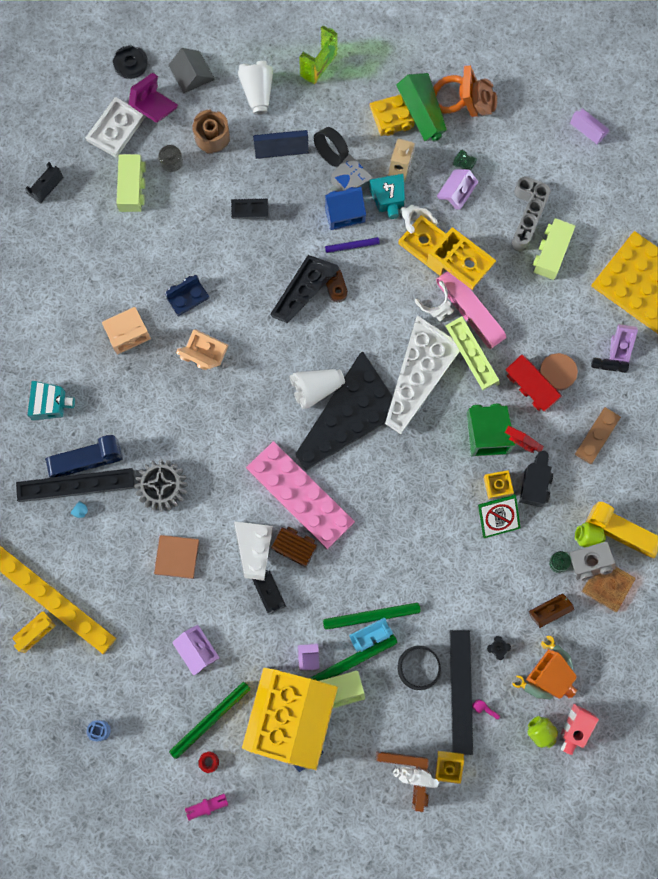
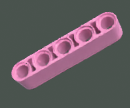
(472, 310)

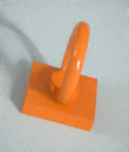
(465, 89)

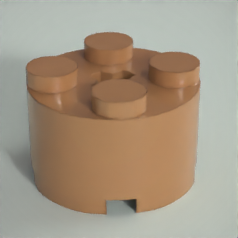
(211, 131)

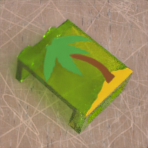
(313, 68)

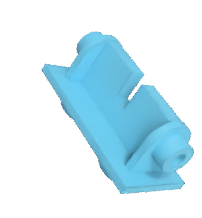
(375, 632)

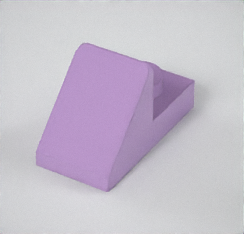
(623, 343)

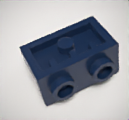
(186, 295)

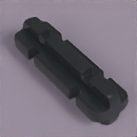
(611, 365)

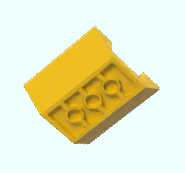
(290, 718)

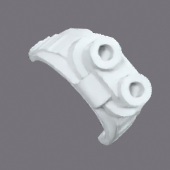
(413, 213)
(441, 310)
(415, 777)

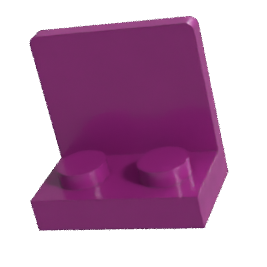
(149, 101)

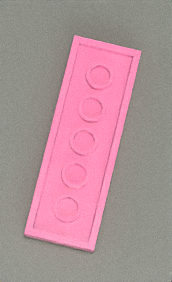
(300, 495)

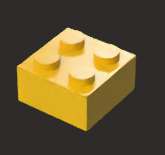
(498, 485)
(449, 767)

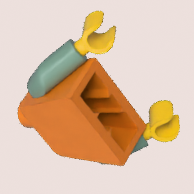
(552, 674)

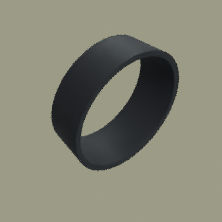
(325, 150)
(402, 677)

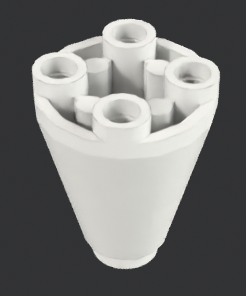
(257, 84)
(315, 385)

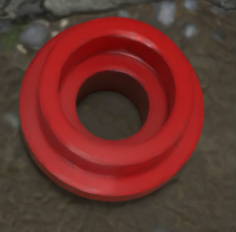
(208, 769)

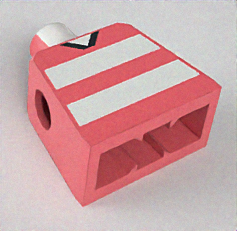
(580, 720)

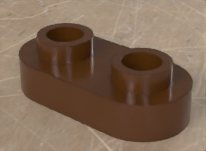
(337, 283)

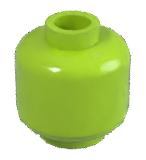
(589, 535)
(542, 732)

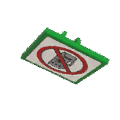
(499, 516)

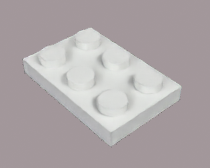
(115, 127)

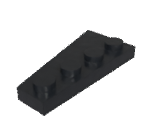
(305, 284)

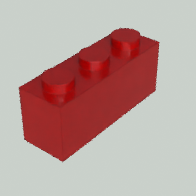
(533, 383)

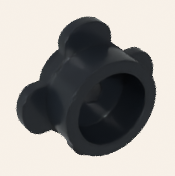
(505, 647)

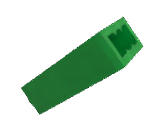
(423, 105)

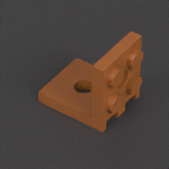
(420, 797)

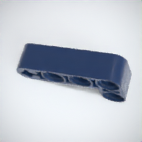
(85, 458)

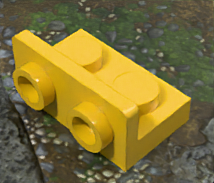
(33, 632)

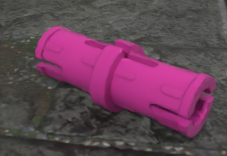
(206, 806)

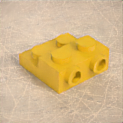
(391, 115)

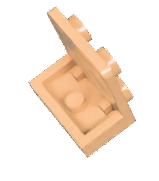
(203, 350)

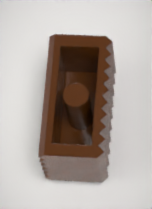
(294, 546)

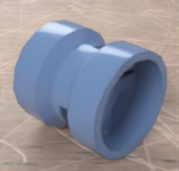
(98, 727)

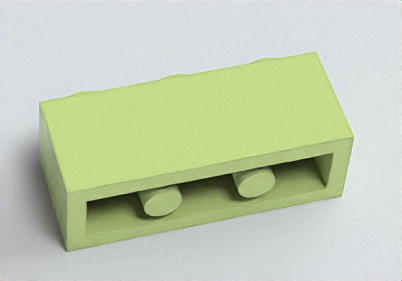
(130, 183)
(553, 248)

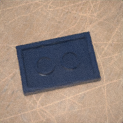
(281, 144)

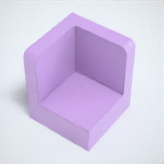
(308, 657)

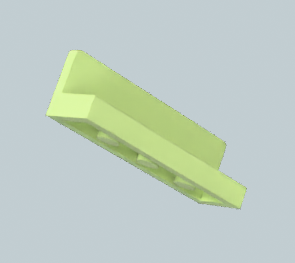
(472, 353)
(349, 688)

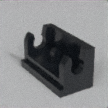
(45, 183)
(249, 208)
(269, 593)

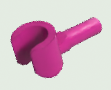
(479, 706)

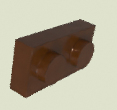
(551, 610)

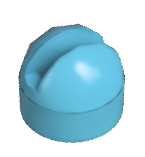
(79, 510)

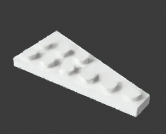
(425, 362)

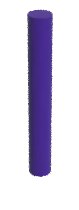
(352, 245)

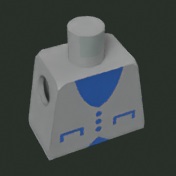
(349, 175)

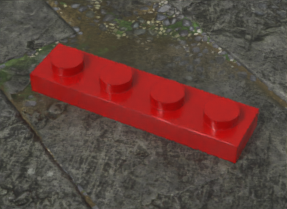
(523, 440)

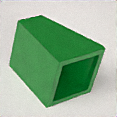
(488, 430)

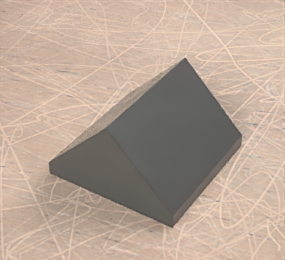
(190, 69)

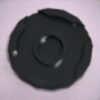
(127, 66)

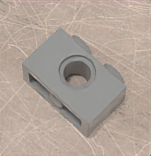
(599, 552)

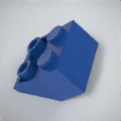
(345, 208)

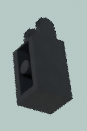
(536, 481)

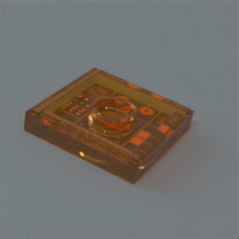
(609, 588)

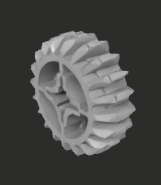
(153, 485)

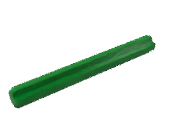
(370, 616)
(355, 659)
(209, 720)

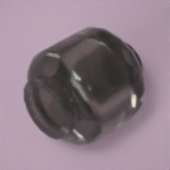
(170, 158)

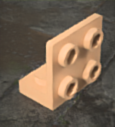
(126, 330)

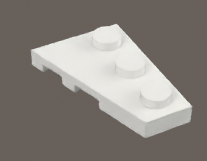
(254, 548)

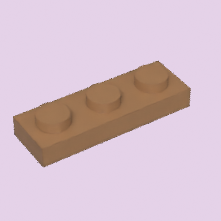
(597, 435)

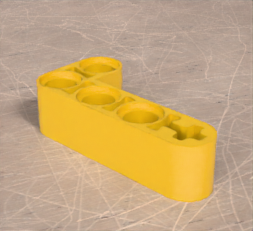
(623, 530)

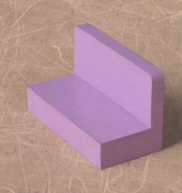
(589, 126)
(458, 188)
(195, 649)

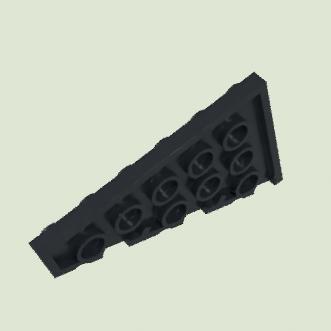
(349, 415)

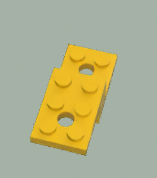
(447, 252)

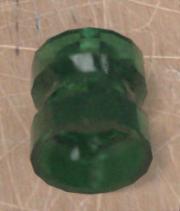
(464, 161)
(557, 564)

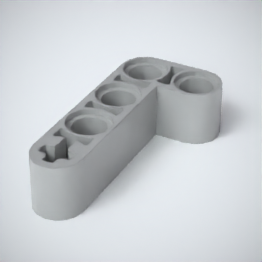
(530, 217)

